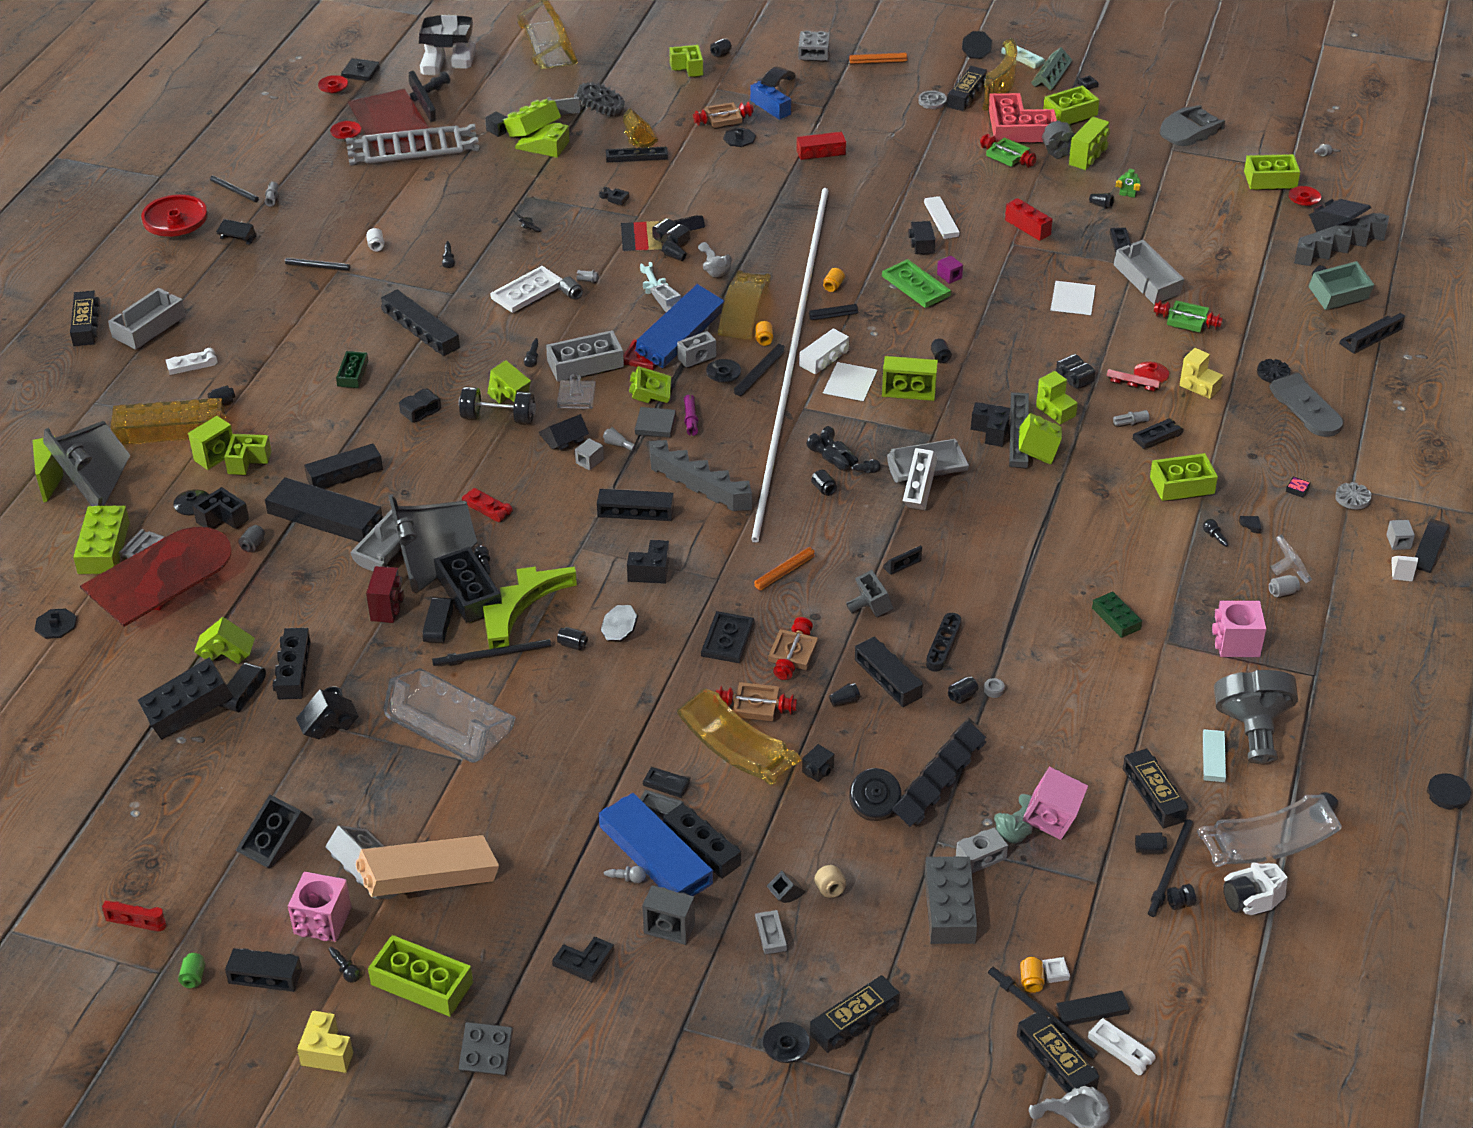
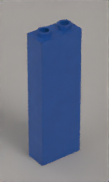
(680, 322)
(655, 846)

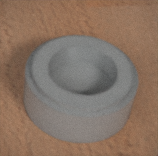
(994, 688)

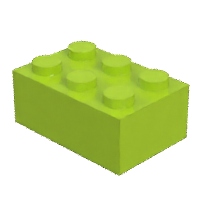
(1073, 104)
(531, 118)
(1089, 143)
(1271, 171)
(909, 378)
(1183, 477)

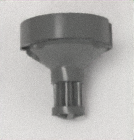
(1257, 701)

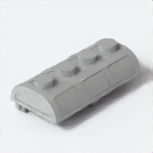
(949, 459)
(379, 545)

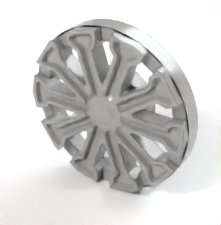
(932, 99)
(1361, 495)

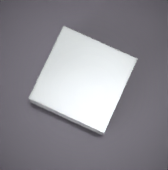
(1055, 970)

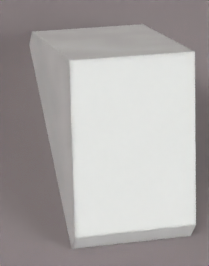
(1403, 567)

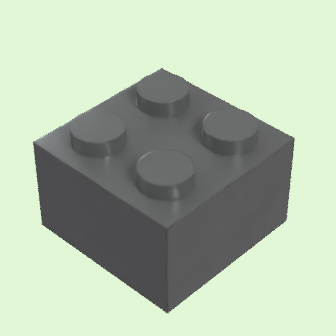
(668, 914)

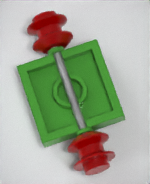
(1007, 151)
(1188, 316)

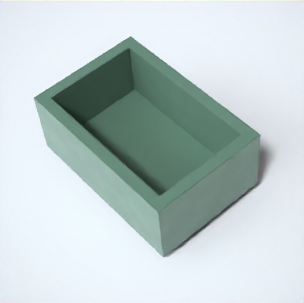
(1341, 285)

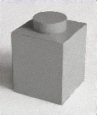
(589, 454)
(1400, 534)

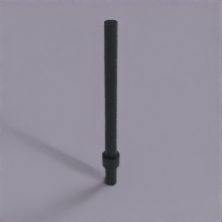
(453, 658)
(1158, 896)
(1009, 985)

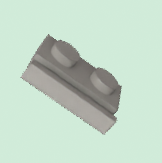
(139, 542)

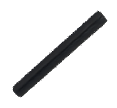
(759, 369)

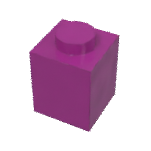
(950, 269)

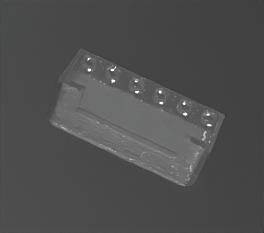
(446, 714)

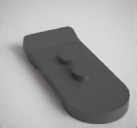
(1307, 405)

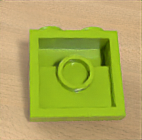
(650, 384)

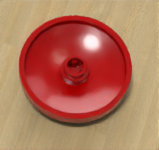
(174, 215)

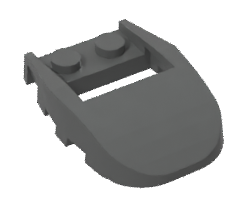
(1184, 132)

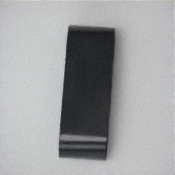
(437, 620)
(244, 685)

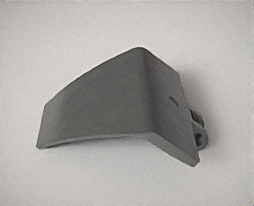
(91, 459)
(430, 533)

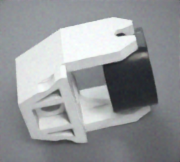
(1264, 879)

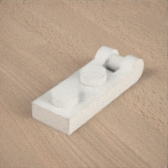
(192, 361)
(1121, 1046)

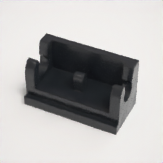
(236, 229)

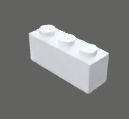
(824, 351)
(920, 479)

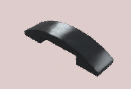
(775, 75)
(1430, 544)

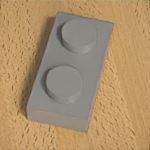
(770, 932)

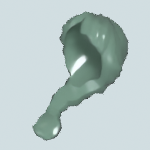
(1011, 826)

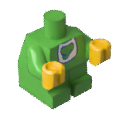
(1129, 184)

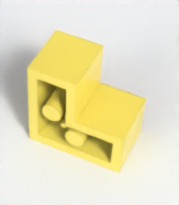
(1197, 376)
(322, 1046)

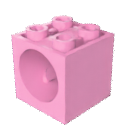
(1239, 628)
(1055, 803)
(319, 906)

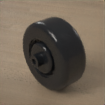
(874, 794)

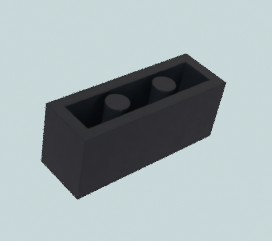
(263, 969)

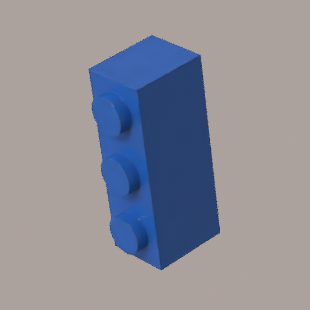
(771, 100)

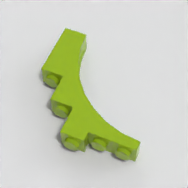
(515, 599)

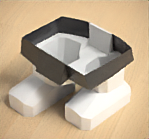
(446, 32)

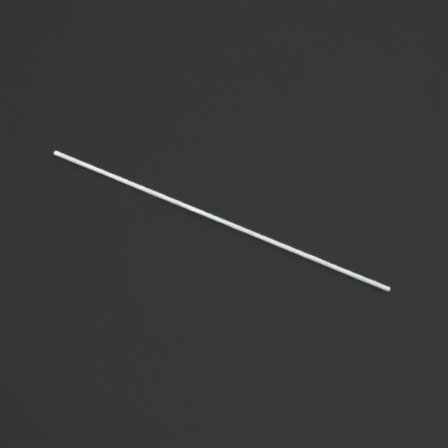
(789, 369)

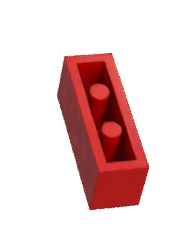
(821, 145)
(1028, 219)

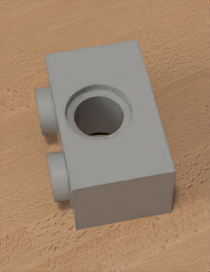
(696, 349)
(984, 849)

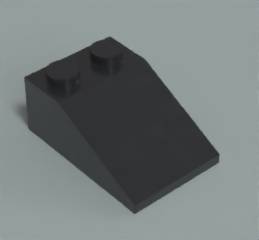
(1336, 213)
(273, 832)

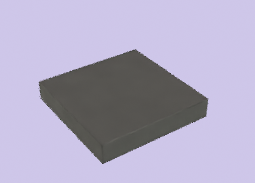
(655, 422)

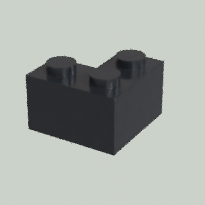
(992, 420)
(220, 507)
(649, 566)
(326, 710)

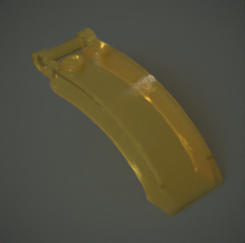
(1002, 77)
(743, 304)
(734, 738)

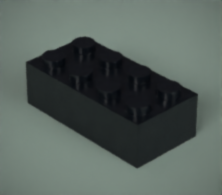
(466, 583)
(185, 698)

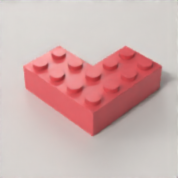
(1014, 122)

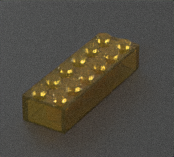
(162, 419)

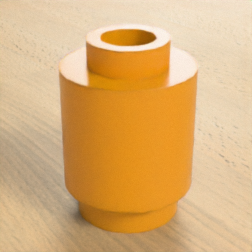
(833, 279)
(764, 333)
(1032, 974)

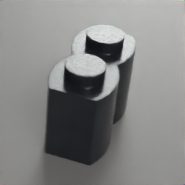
(669, 230)
(1075, 371)
(420, 405)

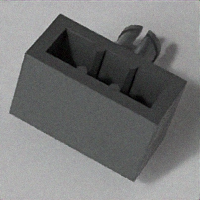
(872, 595)

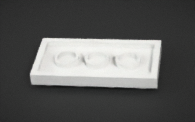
(526, 289)

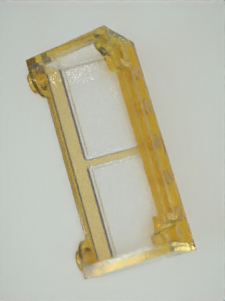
(547, 36)

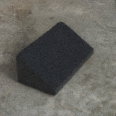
(692, 222)
(903, 560)

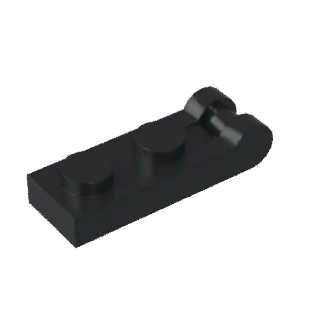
(1157, 433)

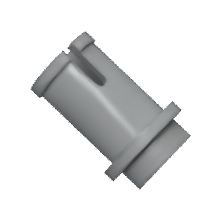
(587, 276)

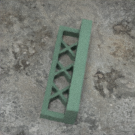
(1051, 65)

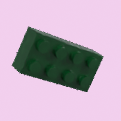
(352, 369)
(1117, 614)

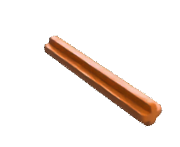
(878, 58)
(784, 568)

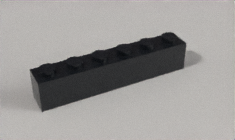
(420, 322)

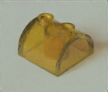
(638, 130)

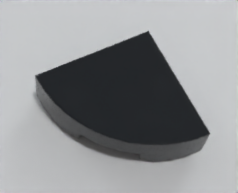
(1251, 522)

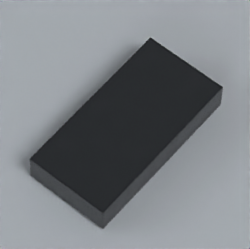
(666, 782)

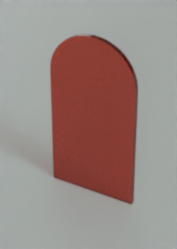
(389, 114)
(159, 573)

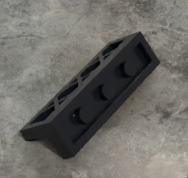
(1373, 333)

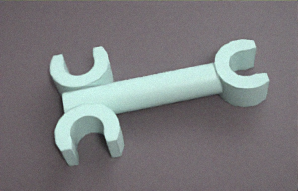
(652, 280)

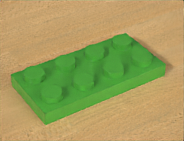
(916, 283)

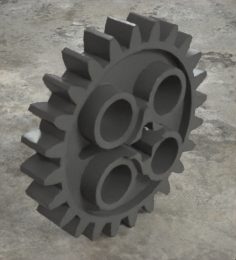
(600, 98)

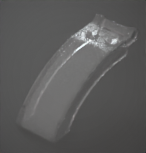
(1271, 834)

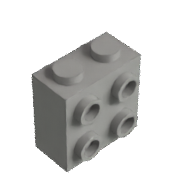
(813, 45)

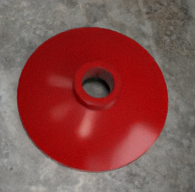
(333, 84)
(345, 129)
(1304, 195)
(1152, 371)

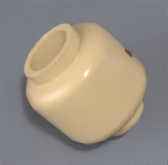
(830, 881)

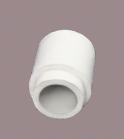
(375, 239)

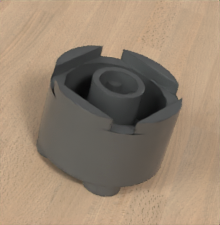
(1058, 138)

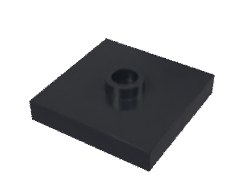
(360, 69)

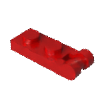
(487, 505)
(134, 915)

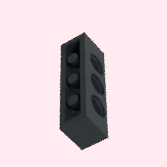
(292, 663)
(704, 840)

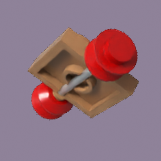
(723, 114)
(793, 649)
(757, 701)

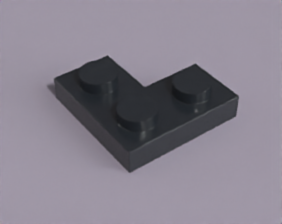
(586, 963)

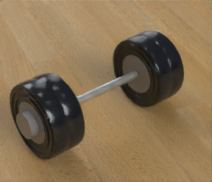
(523, 407)

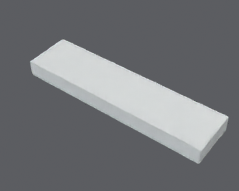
(941, 217)

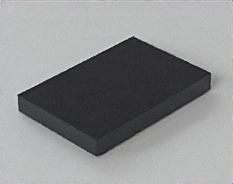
(727, 637)

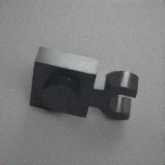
(614, 196)

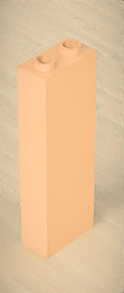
(426, 865)

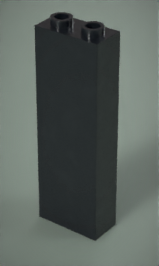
(323, 509)

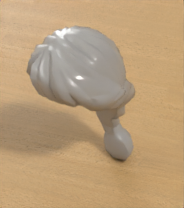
(715, 265)
(1081, 1106)

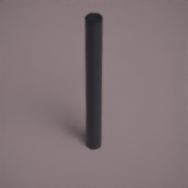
(233, 188)
(319, 264)

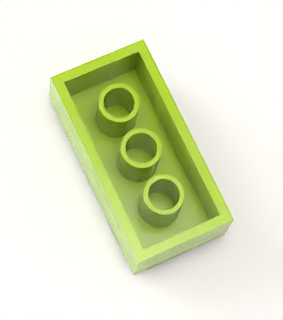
(101, 539)
(420, 975)

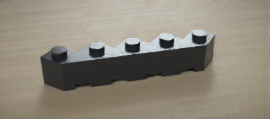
(939, 772)

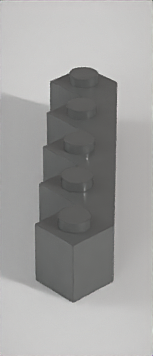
(1340, 236)
(699, 478)

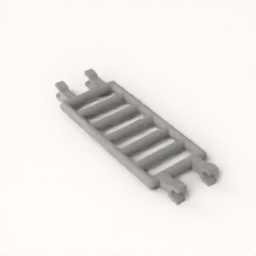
(365, 155)

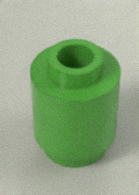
(192, 970)

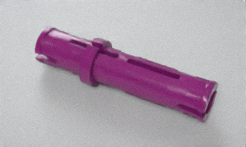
(691, 418)

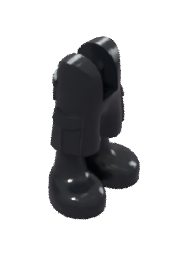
(833, 452)

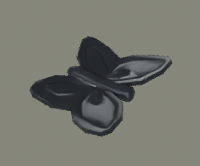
(527, 222)

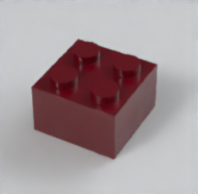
(384, 594)

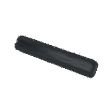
(833, 312)

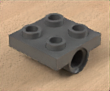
(486, 1049)

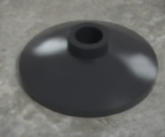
(723, 370)
(185, 500)
(786, 1035)

